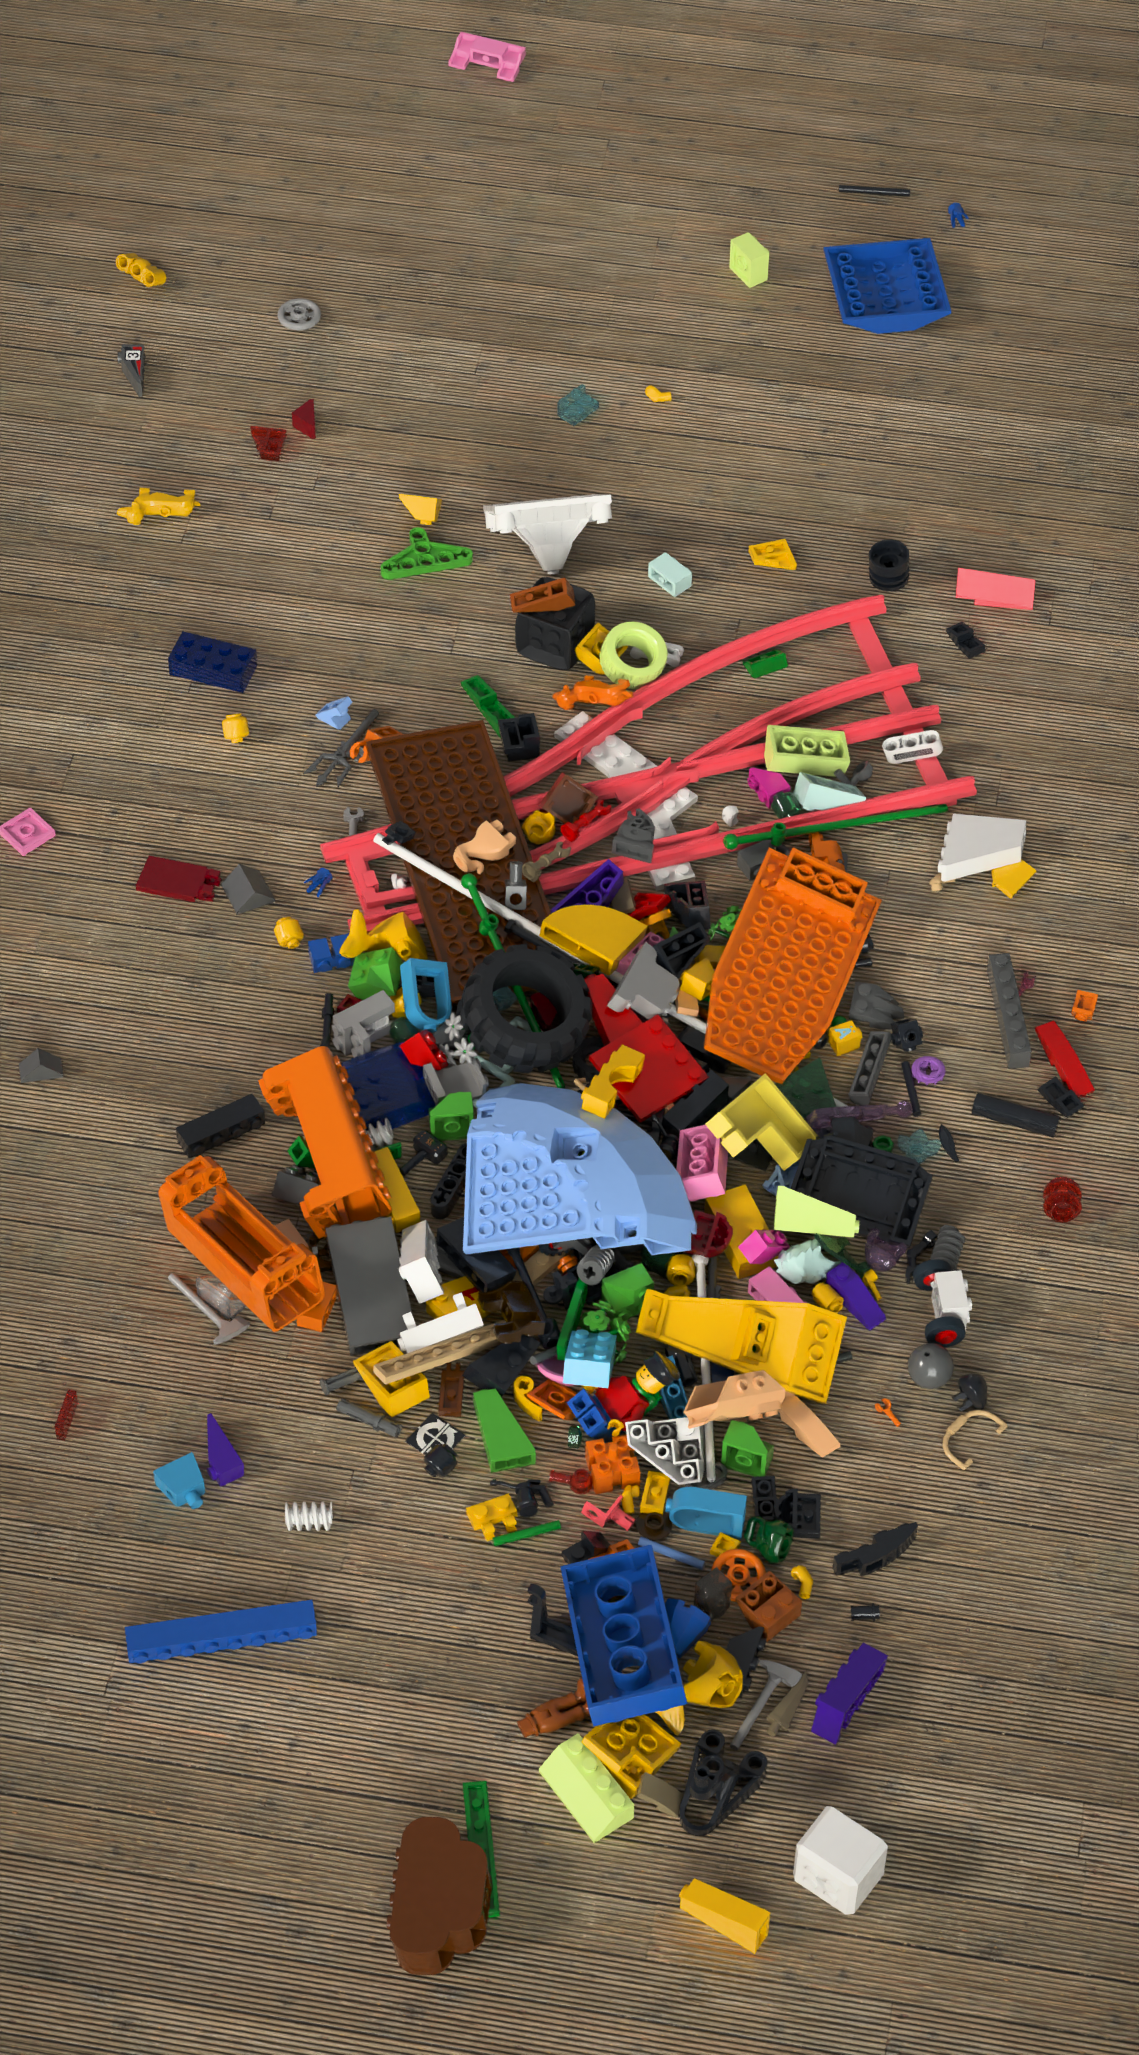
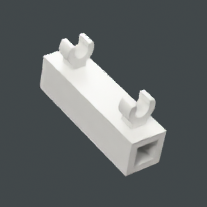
(440, 1329)

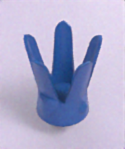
(956, 211)
(322, 877)

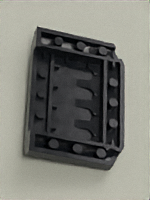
(871, 1183)

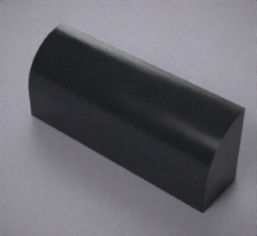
(485, 1269)

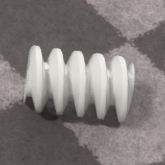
(381, 1134)
(308, 1516)

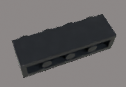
(220, 1126)

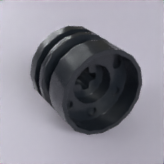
(889, 565)

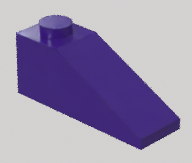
(855, 1295)
(223, 1459)

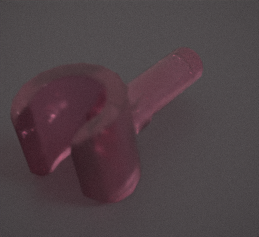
(1026, 983)

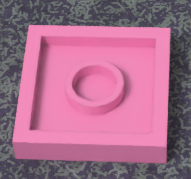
(26, 831)

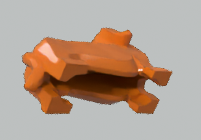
(593, 692)

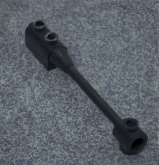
(551, 1330)

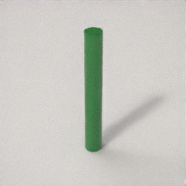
(526, 1533)

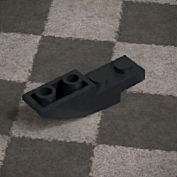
(884, 1549)

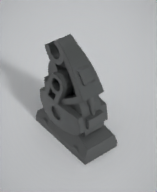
(635, 837)

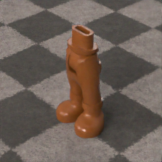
(550, 1715)

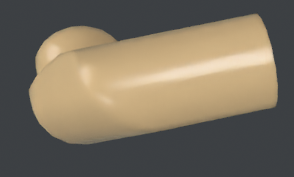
(936, 882)

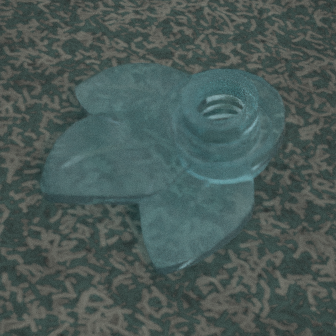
(918, 1146)

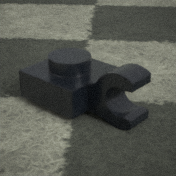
(398, 832)

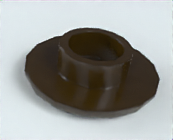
(650, 1532)

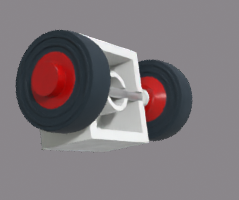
(948, 1300)

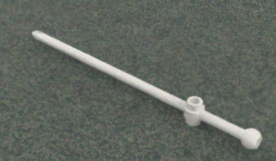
(700, 1263)

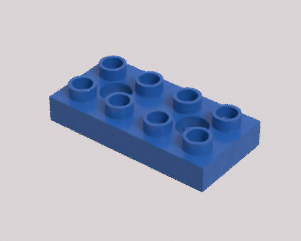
(623, 1635)

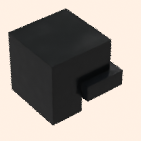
(520, 737)

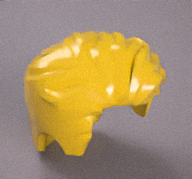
(539, 827)

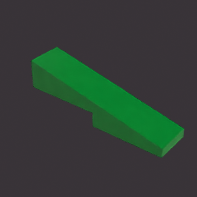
(486, 701)

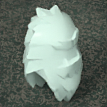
(804, 1263)

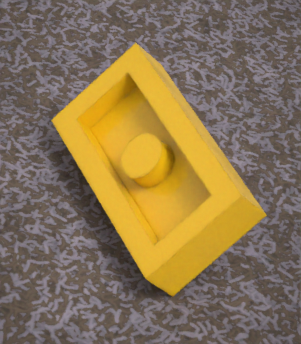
(655, 1493)

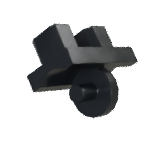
(562, 1290)

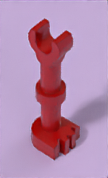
(571, 830)

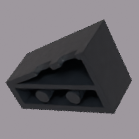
(689, 902)
(680, 949)
(501, 1365)

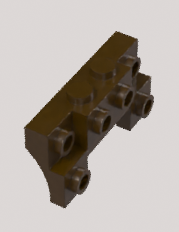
(517, 1310)

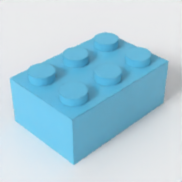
(589, 1358)

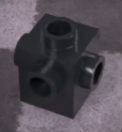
(906, 1034)

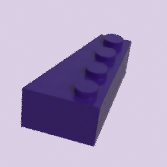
(596, 889)
(847, 1692)

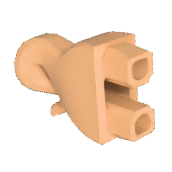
(486, 845)

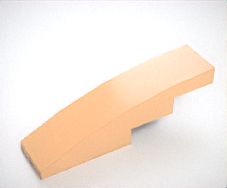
(807, 1426)

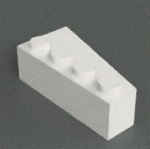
(420, 1261)

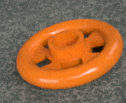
(751, 1561)

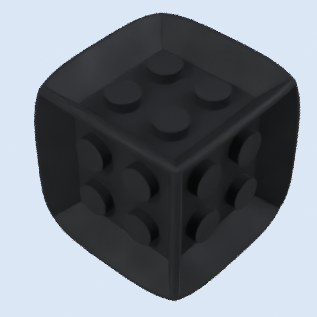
(554, 635)

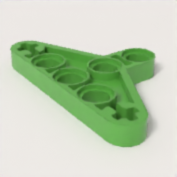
(434, 554)

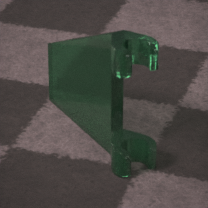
(836, 1248)

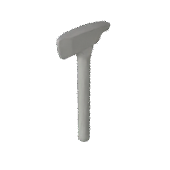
(227, 1329)
(777, 1673)

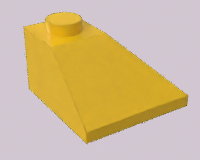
(422, 508)

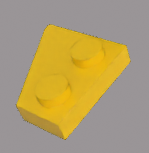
(773, 554)

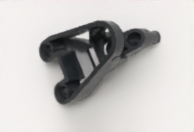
(704, 1784)

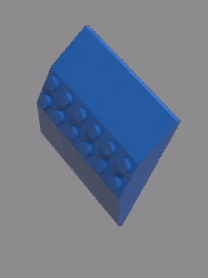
(887, 285)

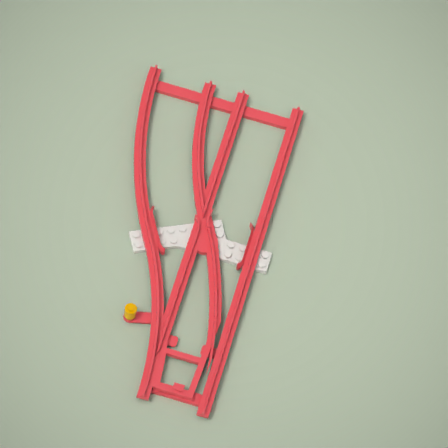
(662, 788)

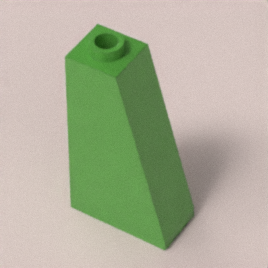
(501, 1434)

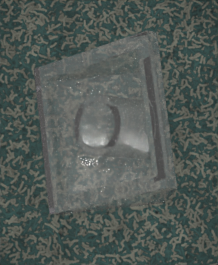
(218, 1296)

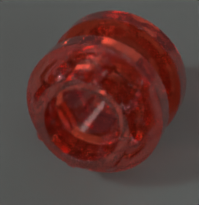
(1062, 1199)

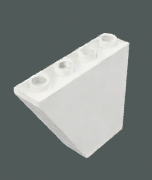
(980, 845)

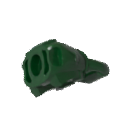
(772, 1538)

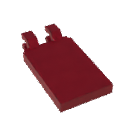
(178, 880)

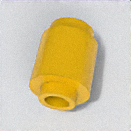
(827, 1297)

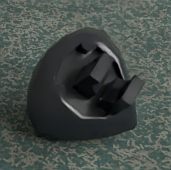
(974, 1389)

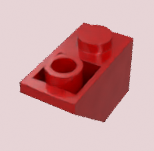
(422, 1050)

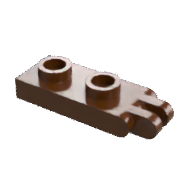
(451, 1391)

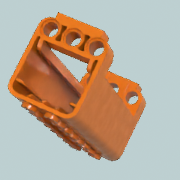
(319, 1094)
(241, 1245)

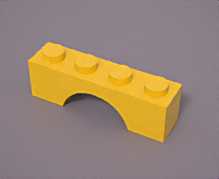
(622, 1067)

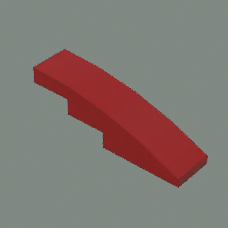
(1064, 1058)

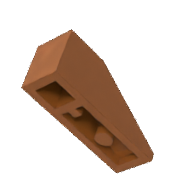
(544, 597)

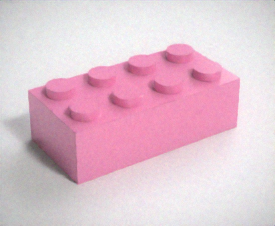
(702, 1163)

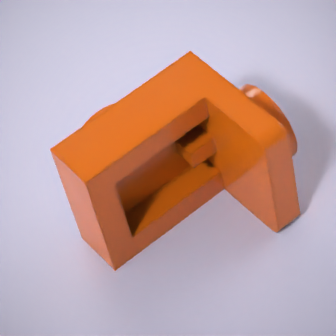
(1084, 1005)

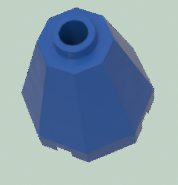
(686, 1624)

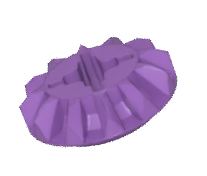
(936, 1066)

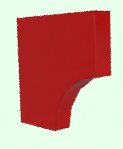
(648, 904)

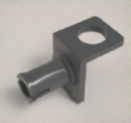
(515, 885)

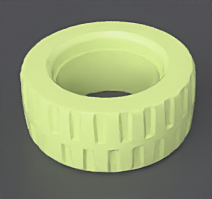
(639, 636)

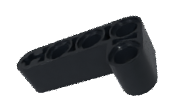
(450, 1185)

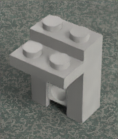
(362, 1024)

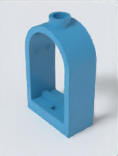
(410, 994)
(708, 1511)

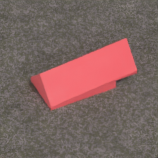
(995, 589)

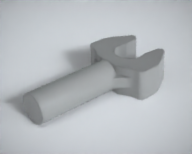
(353, 819)

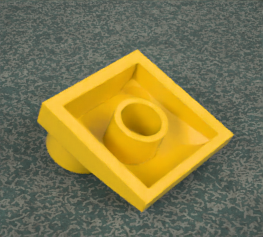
(589, 648)

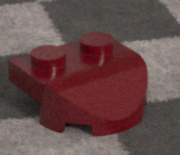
(712, 1234)

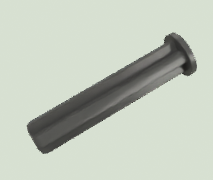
(339, 1380)

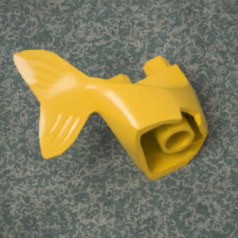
(393, 932)
(712, 1682)

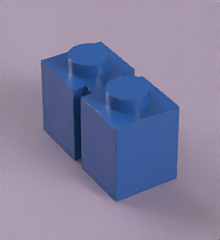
(321, 956)

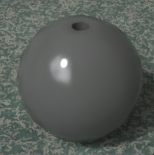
(930, 1366)

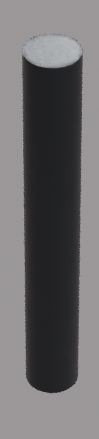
(911, 1088)

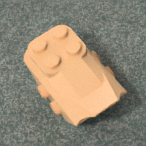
(735, 1399)

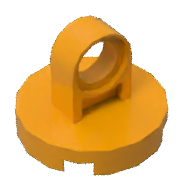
(656, 923)

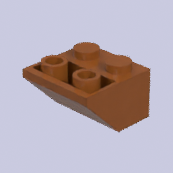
(769, 1605)

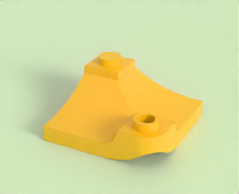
(631, 1749)

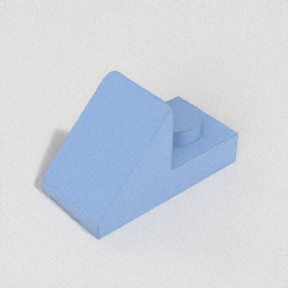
(336, 713)

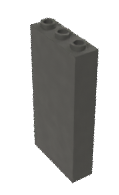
(368, 1282)

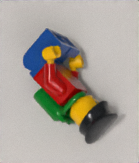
(624, 1399)

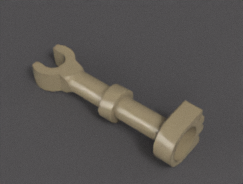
(532, 870)

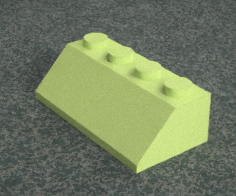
(805, 750)
(587, 1788)

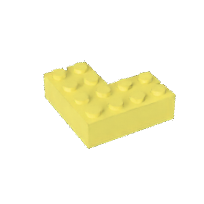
(764, 1115)

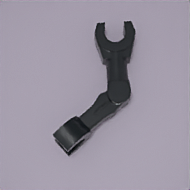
(927, 1242)

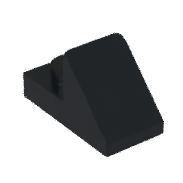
(591, 1545)

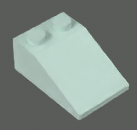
(823, 794)

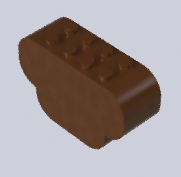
(437, 1897)

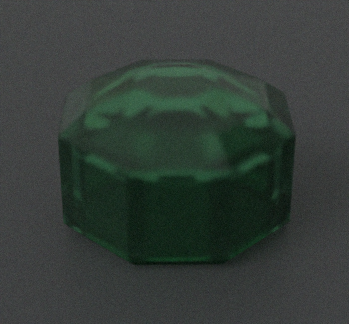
(575, 1437)

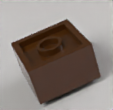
(568, 799)

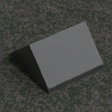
(246, 889)

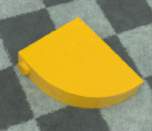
(593, 934)

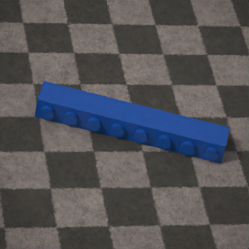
(220, 1631)

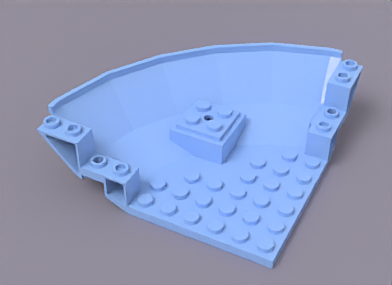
(536, 1190)

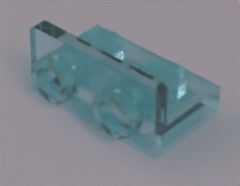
(576, 406)

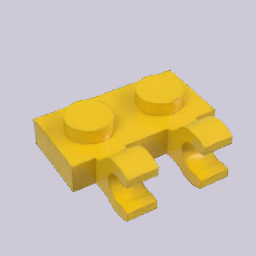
(491, 1512)

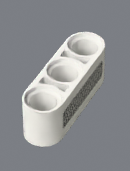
(912, 746)

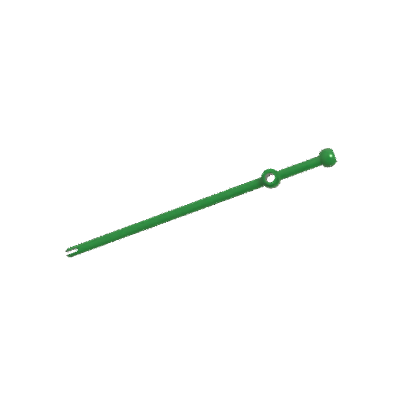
(779, 832)
(488, 928)

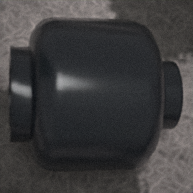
(440, 1460)

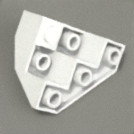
(670, 1447)

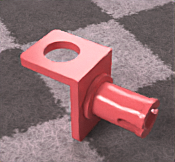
(613, 1513)

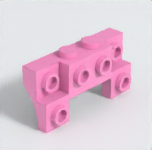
(488, 52)

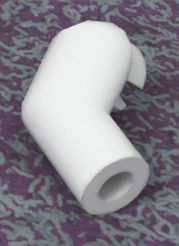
(399, 881)

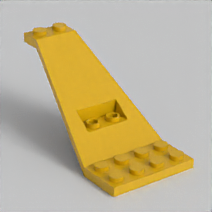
(794, 1345)

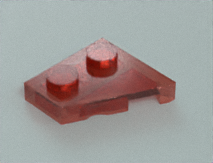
(269, 442)

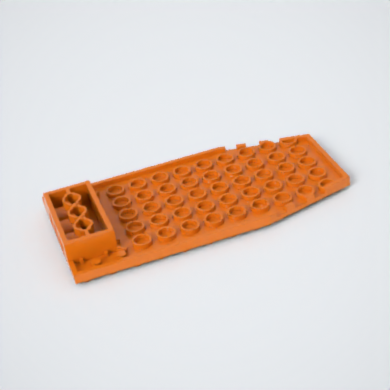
(787, 963)

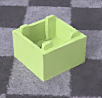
(749, 259)

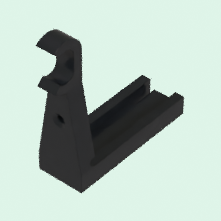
(545, 1629)

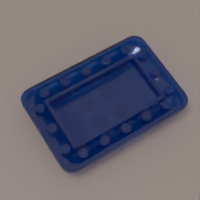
(388, 1087)

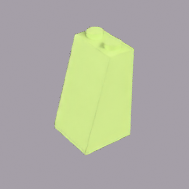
(808, 1215)

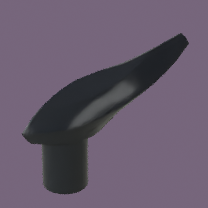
(947, 1142)

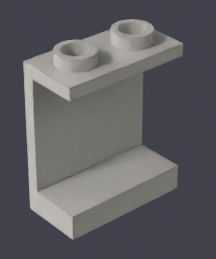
(455, 1079)

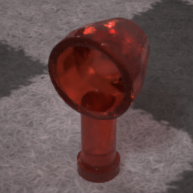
(577, 1485)

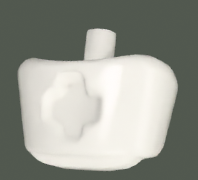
(729, 815)

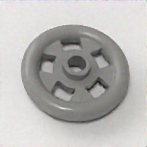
(299, 314)

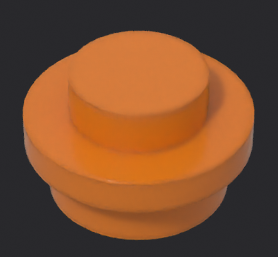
(566, 1263)

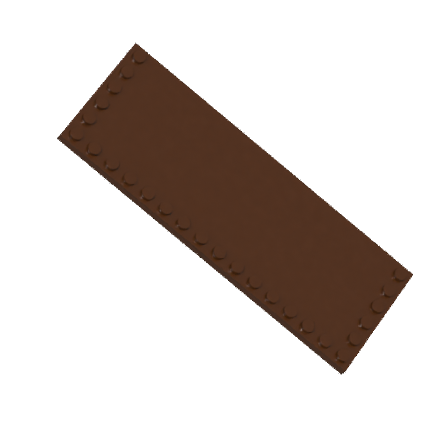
(444, 789)

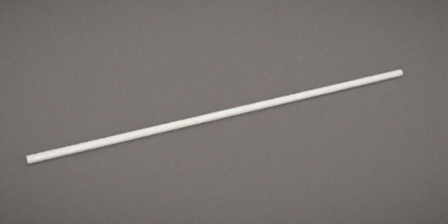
(520, 920)

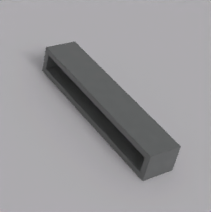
(1009, 1011)

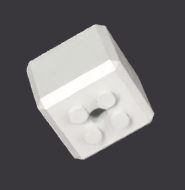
(839, 1860)

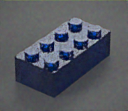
(212, 662)

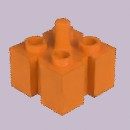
(611, 1464)

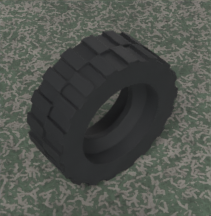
(587, 1047)

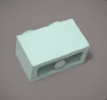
(670, 574)

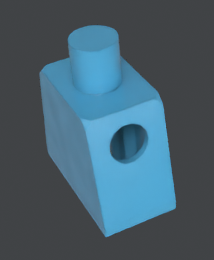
(181, 1481)

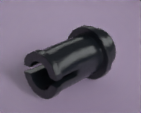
(865, 1612)

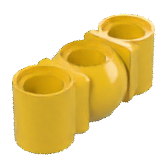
(140, 269)

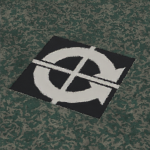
(434, 1432)

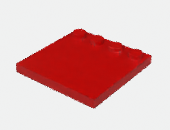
(666, 1072)

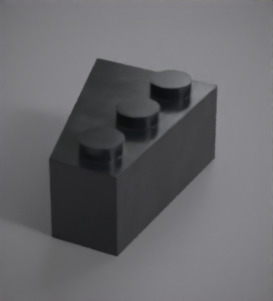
(699, 1106)

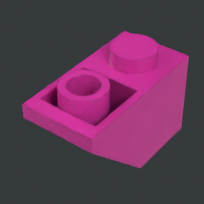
(767, 784)
(763, 1246)

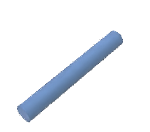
(672, 1553)

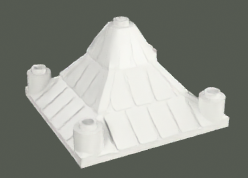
(549, 524)

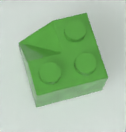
(375, 972)
(452, 1116)
(626, 1291)
(745, 1450)

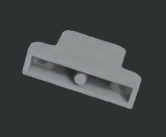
(645, 986)

